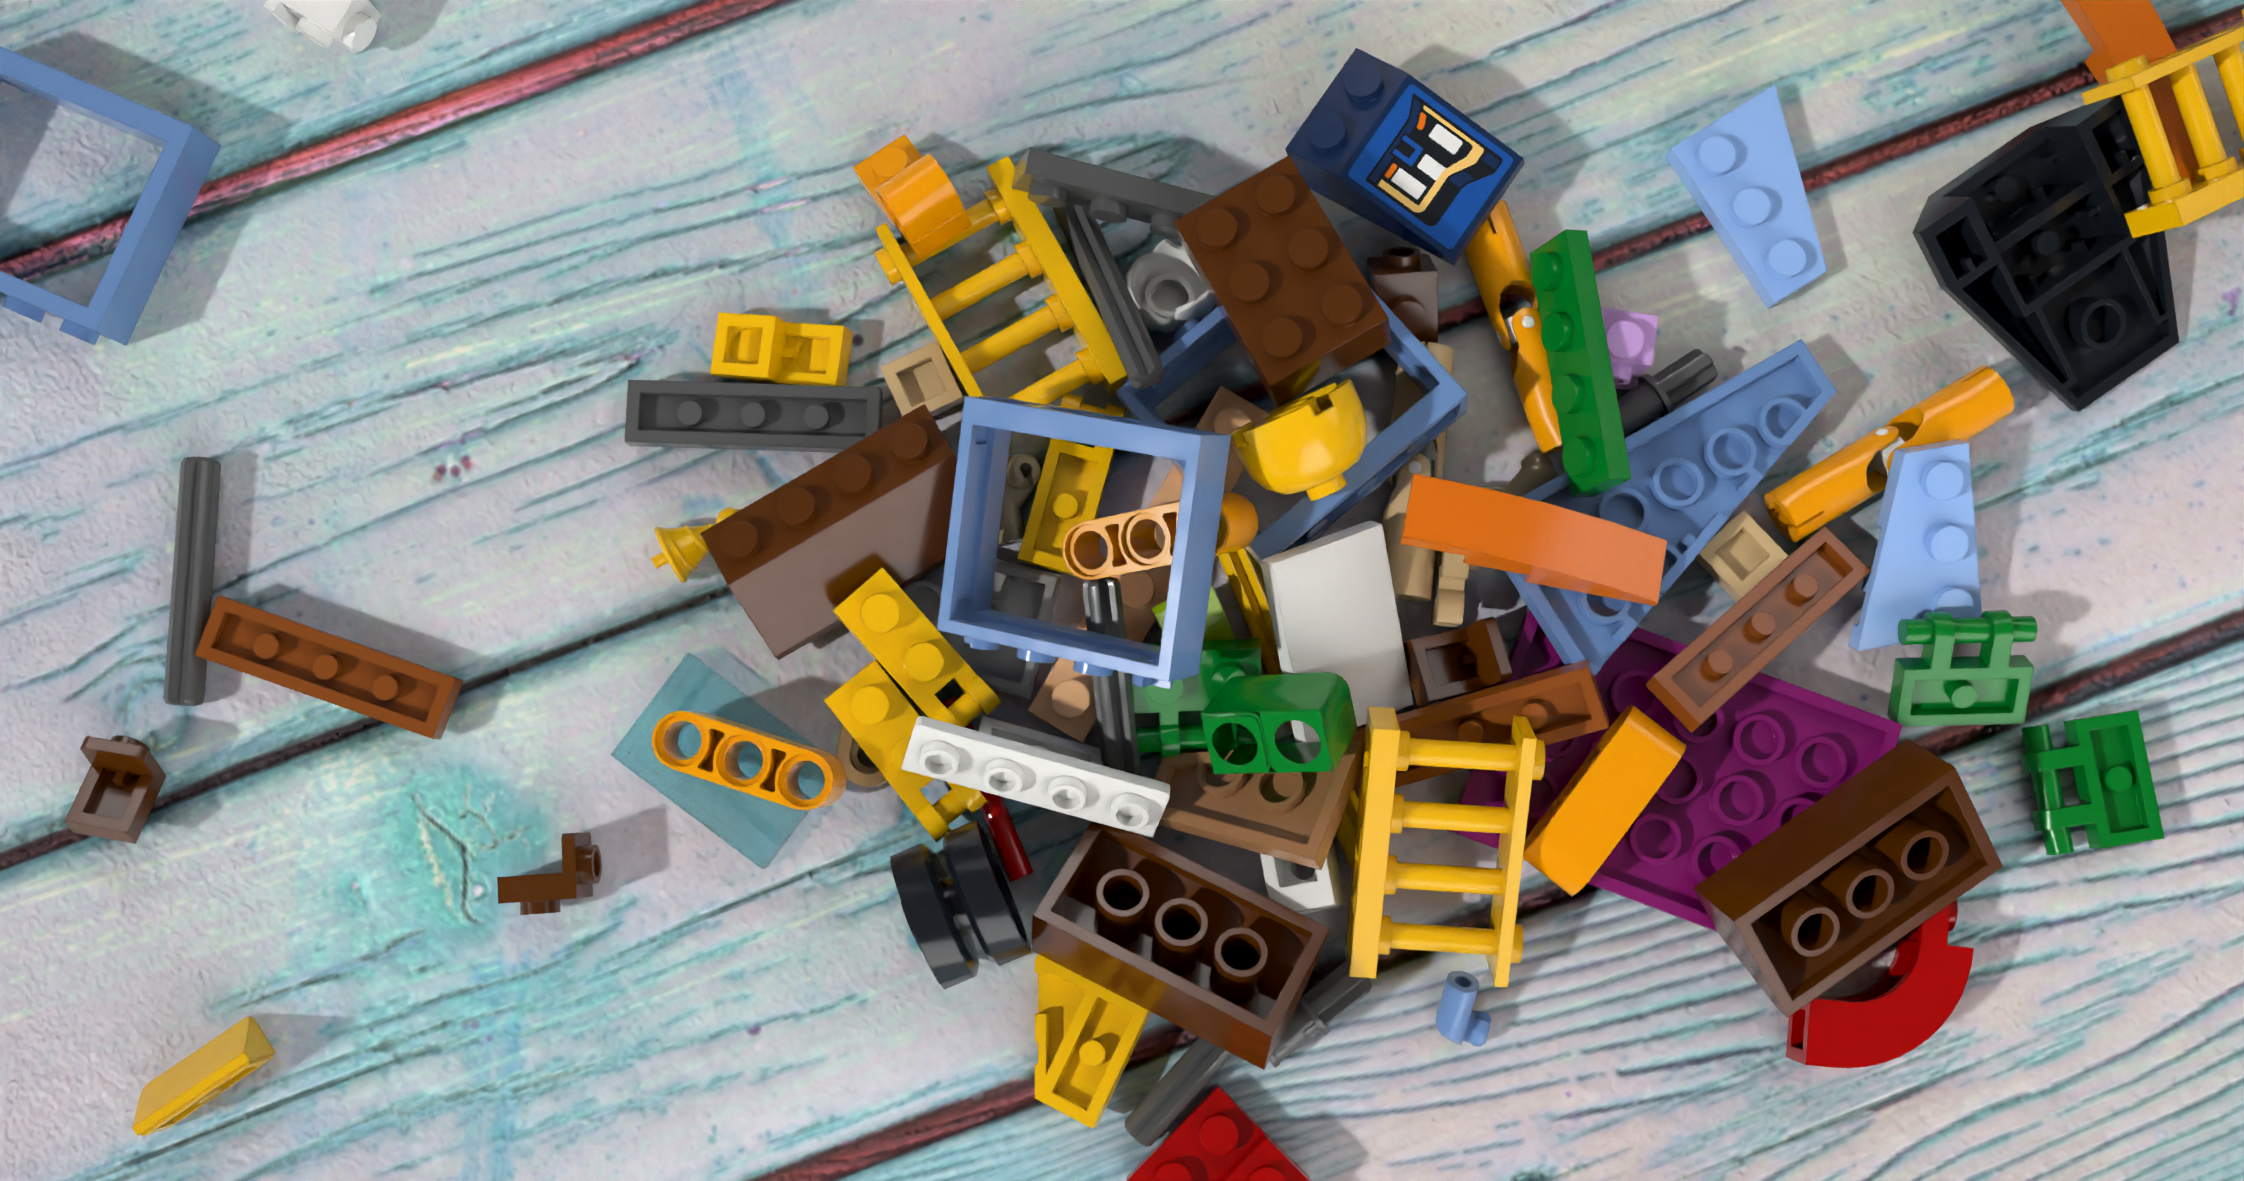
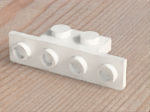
(1036, 771)

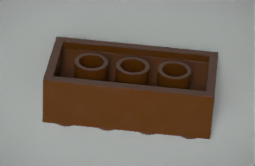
(837, 526)
(1850, 875)
(1178, 940)

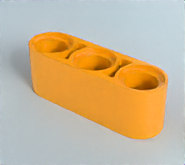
(1133, 541)
(719, 756)
(1602, 800)

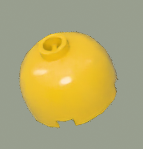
(1306, 442)

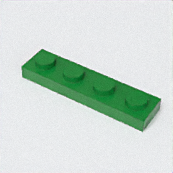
(1579, 364)

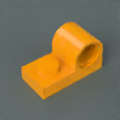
(914, 195)

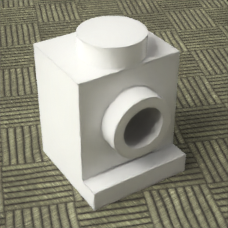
(326, 22)
(1307, 896)

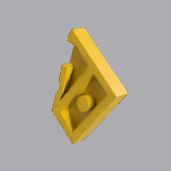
(1081, 1041)

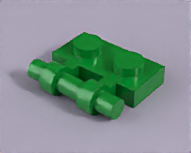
(1218, 664)
(1962, 688)
(2110, 779)

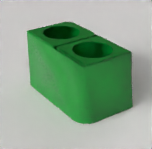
(1312, 698)

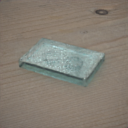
(740, 819)

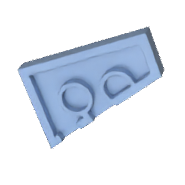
(1754, 195)
(1924, 545)

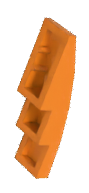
(2125, 31)
(1534, 539)

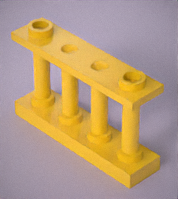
(2218, 177)
(1035, 256)
(1387, 812)

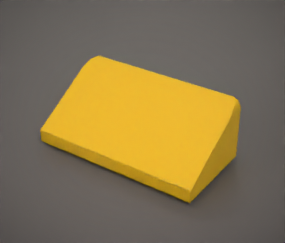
(201, 1077)

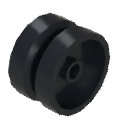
(951, 907)

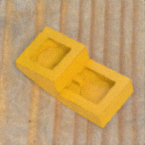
(780, 352)

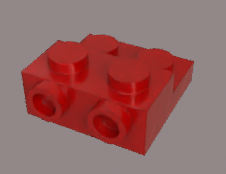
(1217, 1145)

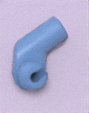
(1455, 1013)

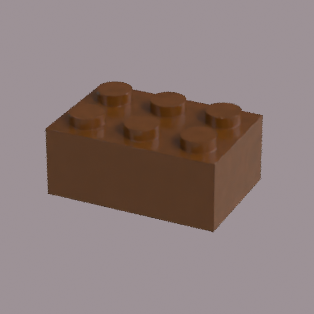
(1284, 281)

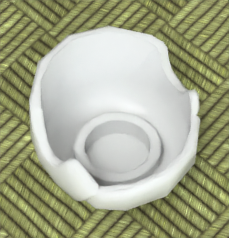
(1167, 288)

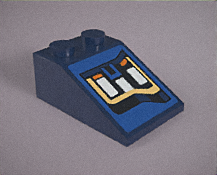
(1402, 157)

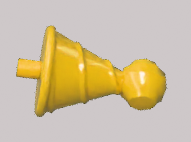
(684, 546)

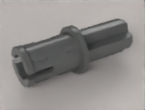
(1660, 393)
(1319, 1008)

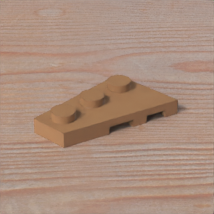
(1265, 813)

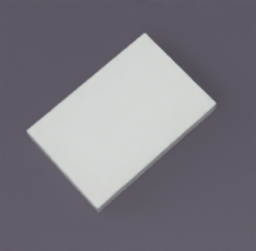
(1340, 616)

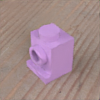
(1630, 345)

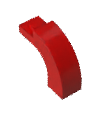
(1892, 1013)

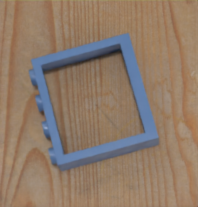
(154, 221)
(1443, 404)
(976, 529)

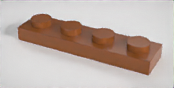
(1757, 629)
(329, 667)
(1556, 702)

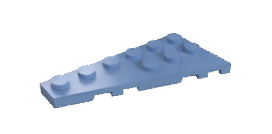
(1683, 488)

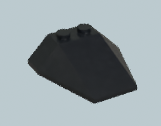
(2047, 258)

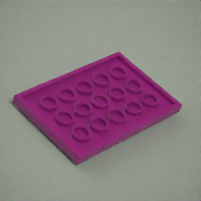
(1736, 783)

